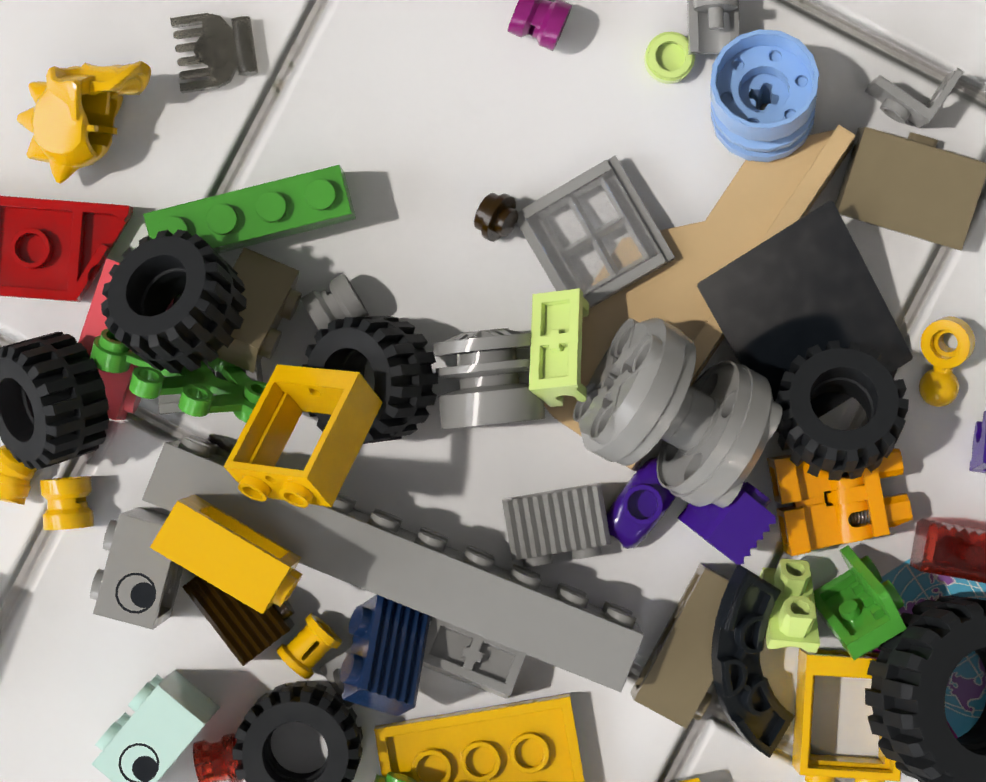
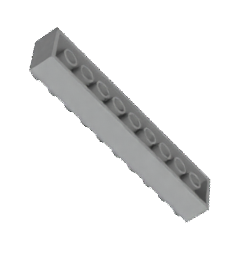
(416, 569)

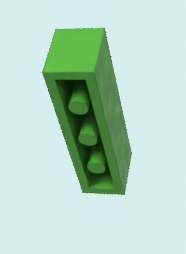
(261, 211)

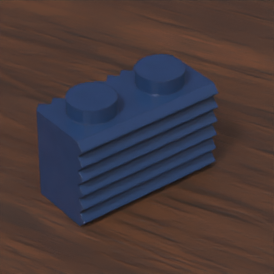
(385, 656)

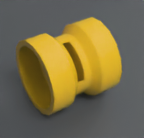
(67, 503)

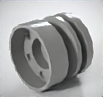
(487, 380)

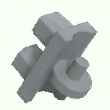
(711, 25)

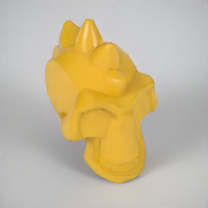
(78, 113)

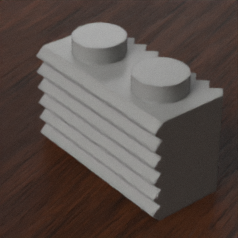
(556, 523)

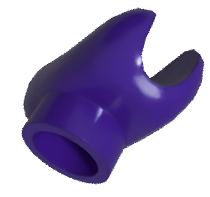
(638, 506)

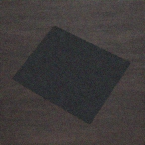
(802, 293)

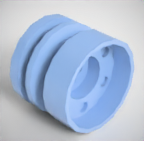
(758, 71)

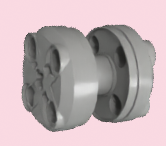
(706, 429)

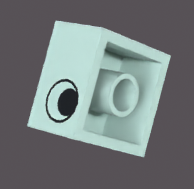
(163, 725)

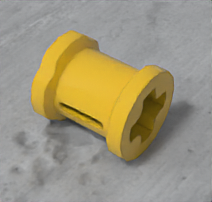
(309, 646)

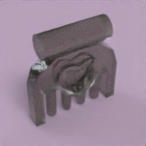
(218, 48)

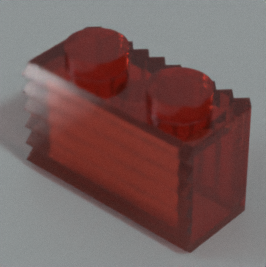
(949, 550)

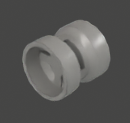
(336, 304)

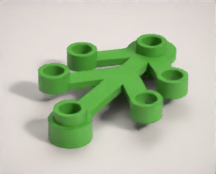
(196, 387)

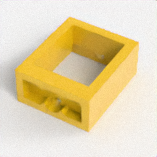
(273, 419)
(228, 554)
(827, 767)

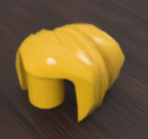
(14, 478)

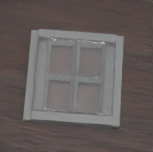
(594, 233)

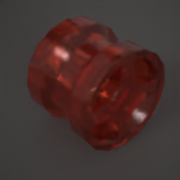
(215, 760)

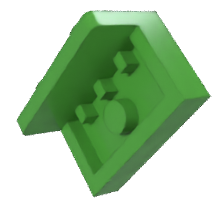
(860, 607)

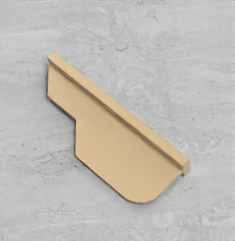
(750, 211)

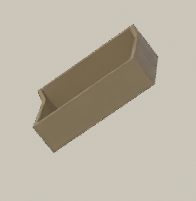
(911, 187)

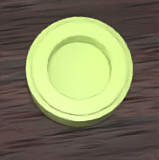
(668, 58)

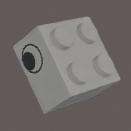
(136, 581)

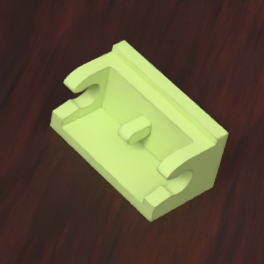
(557, 346)

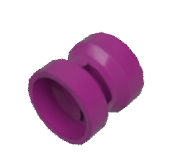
(541, 20)

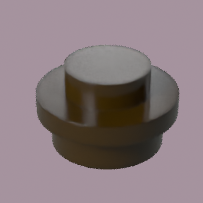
(496, 216)

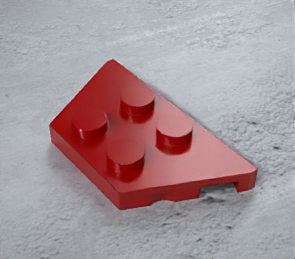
(55, 245)

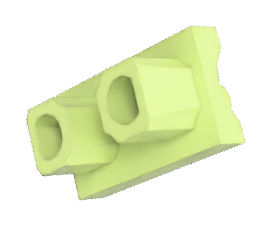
(794, 613)

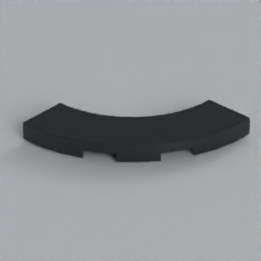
(736, 661)

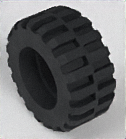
(912, 686)

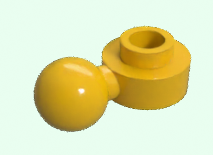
(939, 384)

